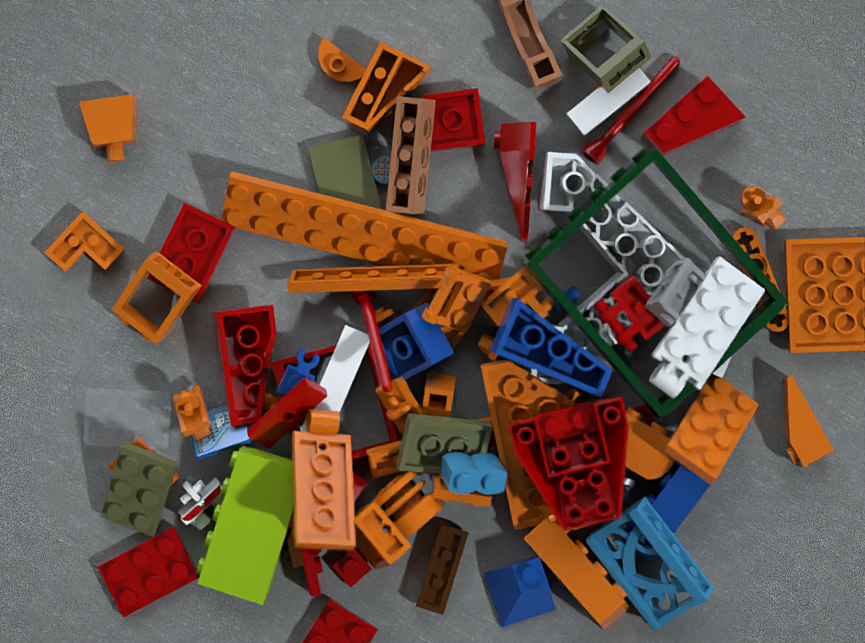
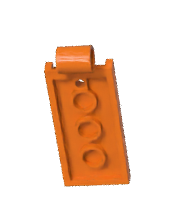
(323, 484)

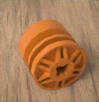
(406, 503)

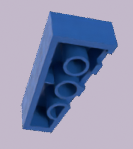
(541, 346)
(675, 498)

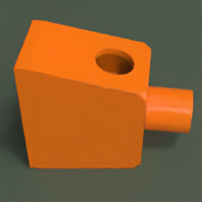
(111, 124)

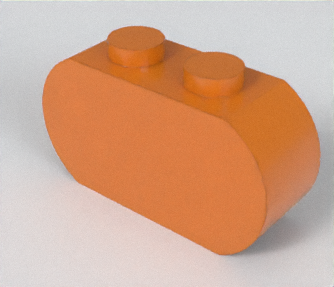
(646, 447)

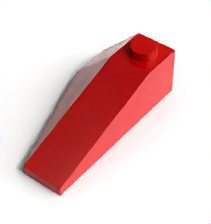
(245, 351)

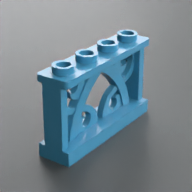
(641, 589)

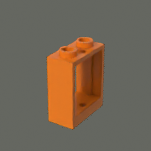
(170, 276)
(375, 545)

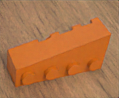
(577, 573)

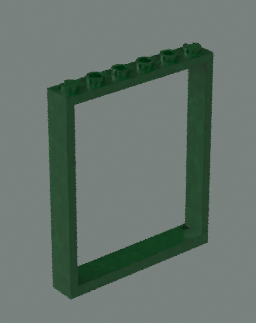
(579, 216)

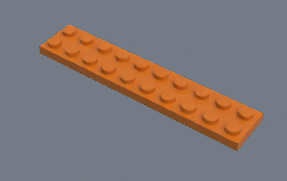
(355, 228)

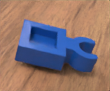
(294, 375)

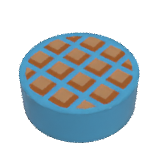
(381, 169)

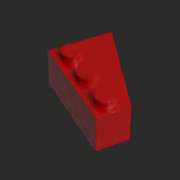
(694, 117)

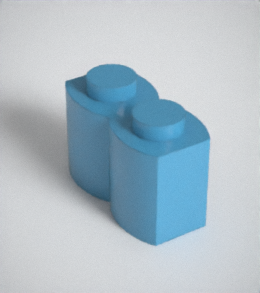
(473, 473)

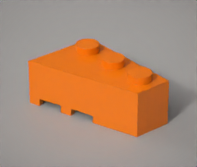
(386, 77)

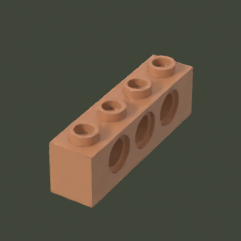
(410, 155)

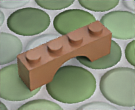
(530, 43)

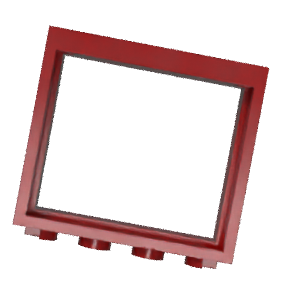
(280, 366)

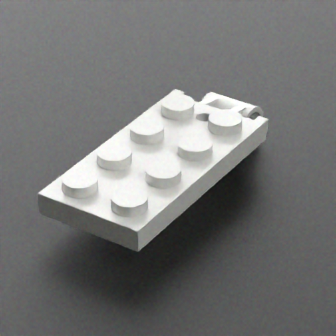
(704, 328)

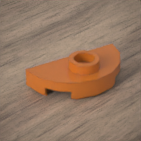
(338, 64)

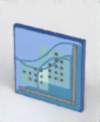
(222, 435)

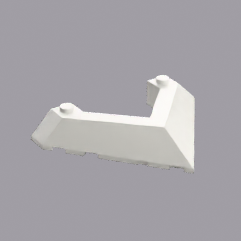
(615, 231)

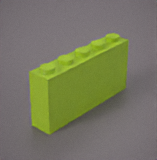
(249, 526)

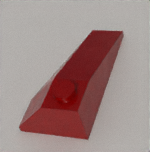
(516, 157)

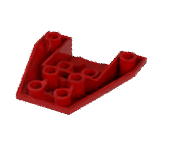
(576, 459)

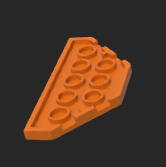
(511, 397)

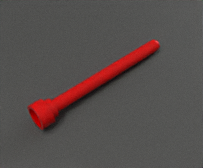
(595, 150)
(365, 300)

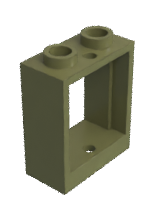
(622, 63)

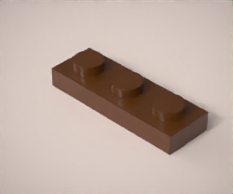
(442, 569)

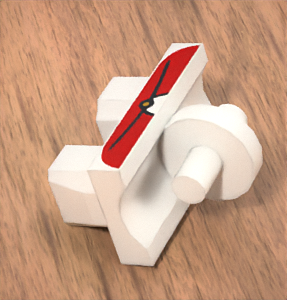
(197, 499)

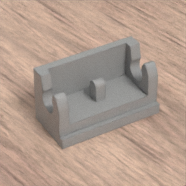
(675, 291)

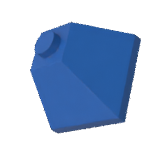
(520, 590)

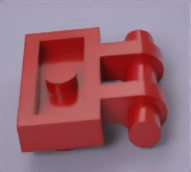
(630, 299)

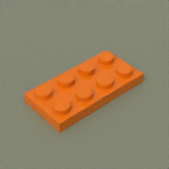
(711, 428)

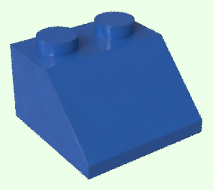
(413, 343)

